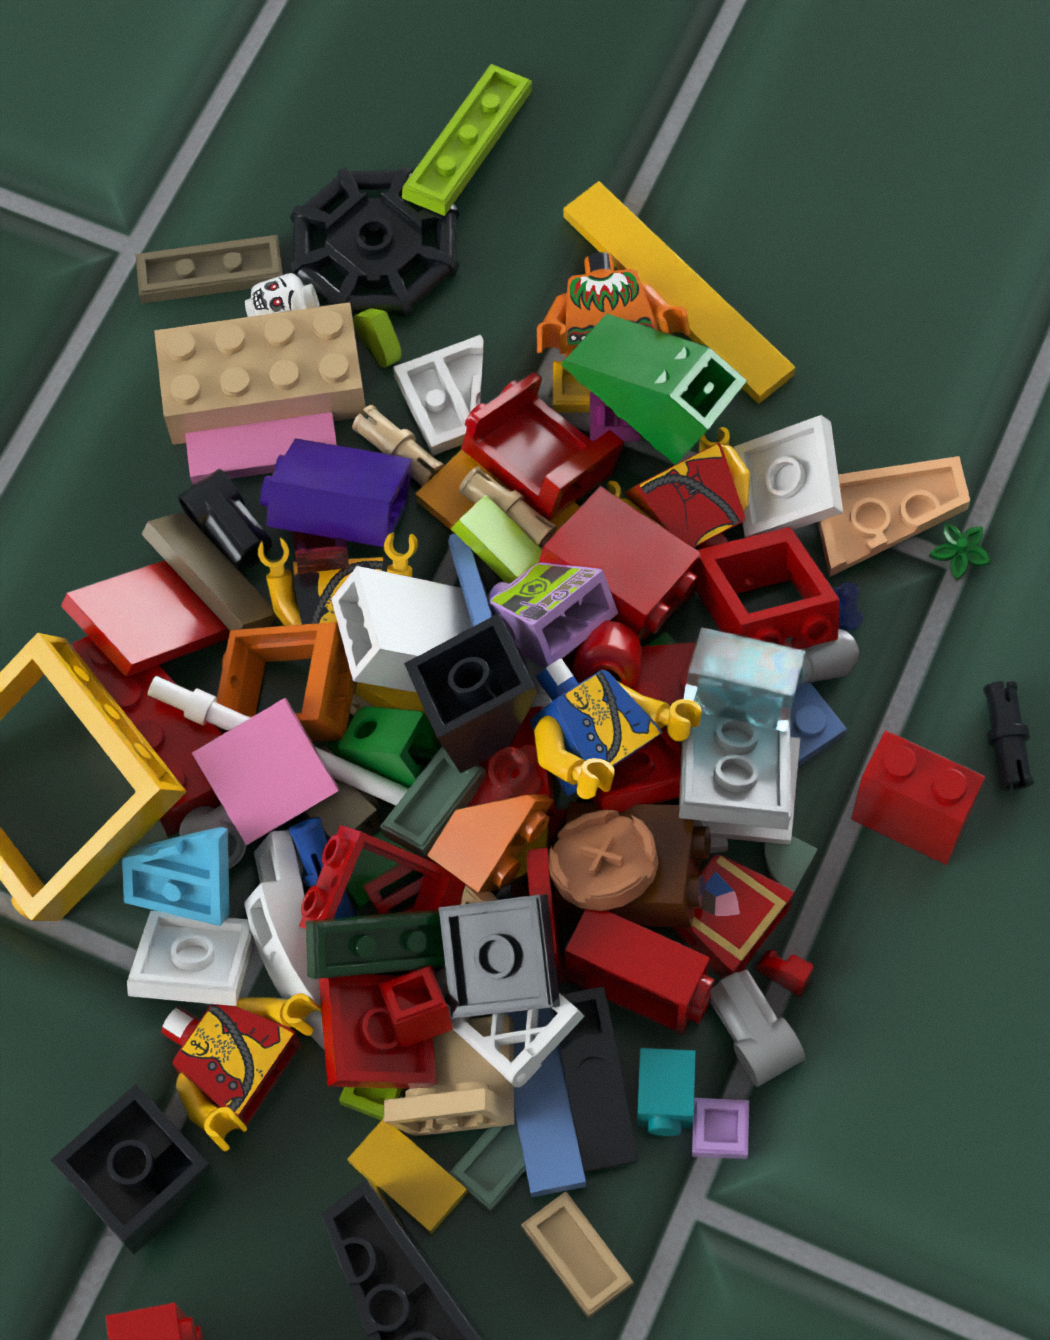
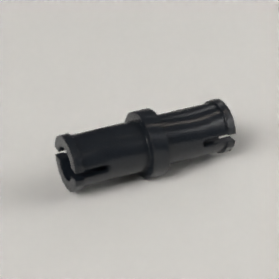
(1008, 735)

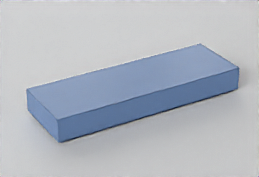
(470, 580)

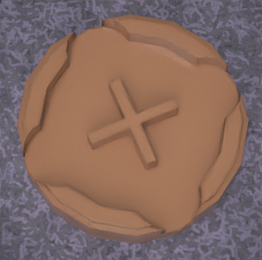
(603, 860)

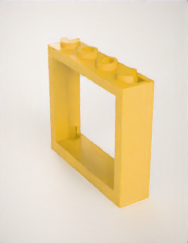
(127, 748)

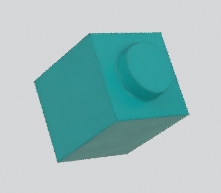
(666, 1090)

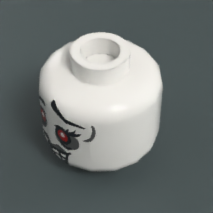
(281, 295)

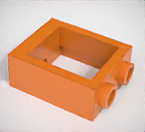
(329, 678)

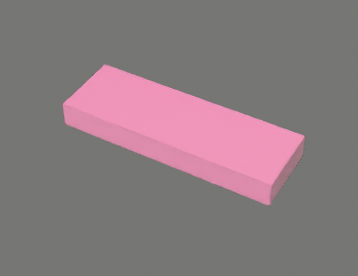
(253, 447)

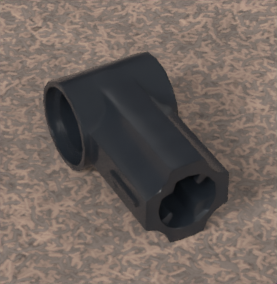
(221, 511)

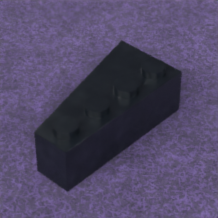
(391, 1274)

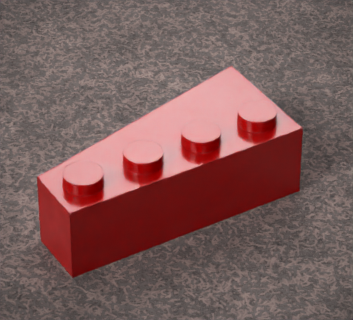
(163, 728)

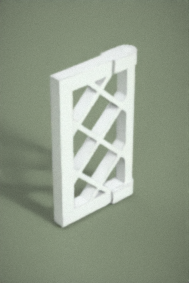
(538, 1041)

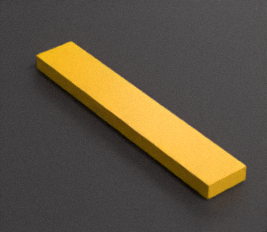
(711, 319)

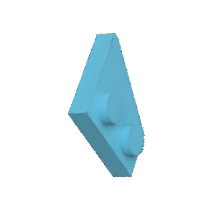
(181, 876)

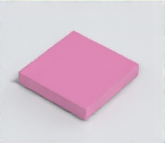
(265, 771)

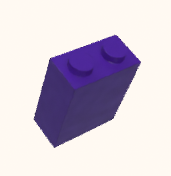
(337, 492)

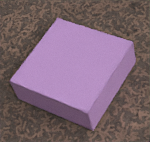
(720, 1128)

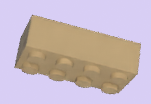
(259, 370)

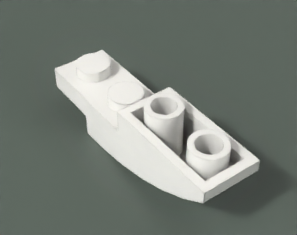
(275, 921)

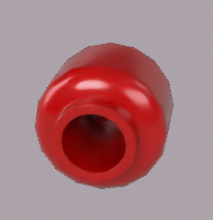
(612, 649)

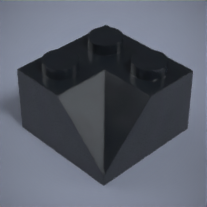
(475, 691)
(133, 1168)

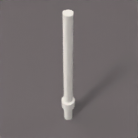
(202, 708)

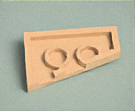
(891, 507)

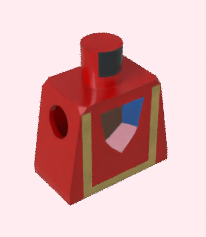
(736, 915)

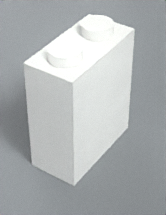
(392, 620)

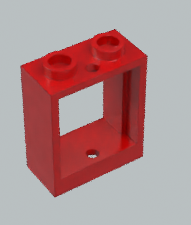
(760, 563)
(339, 860)
(639, 970)

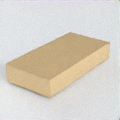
(577, 1254)

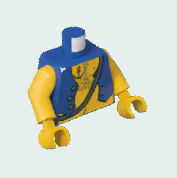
(598, 726)

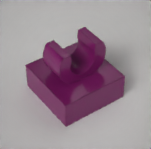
(604, 419)

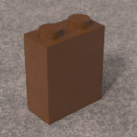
(677, 881)

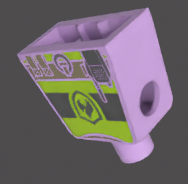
(553, 608)

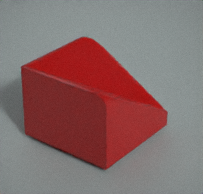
(416, 1006)

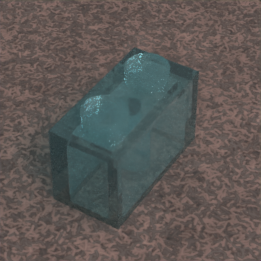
(744, 678)

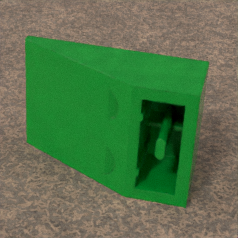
(655, 382)

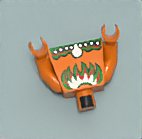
(602, 293)

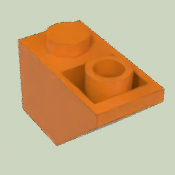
(486, 839)

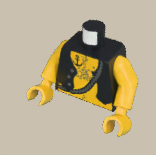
(307, 596)

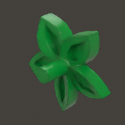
(961, 550)

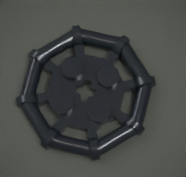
(366, 264)

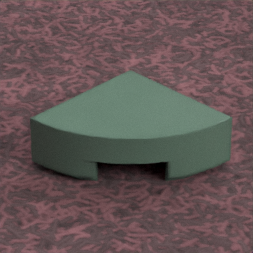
(789, 862)

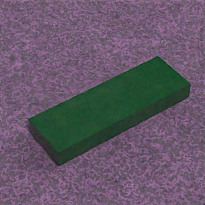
(374, 944)

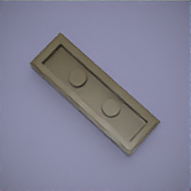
(207, 268)
(208, 572)

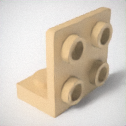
(467, 1090)

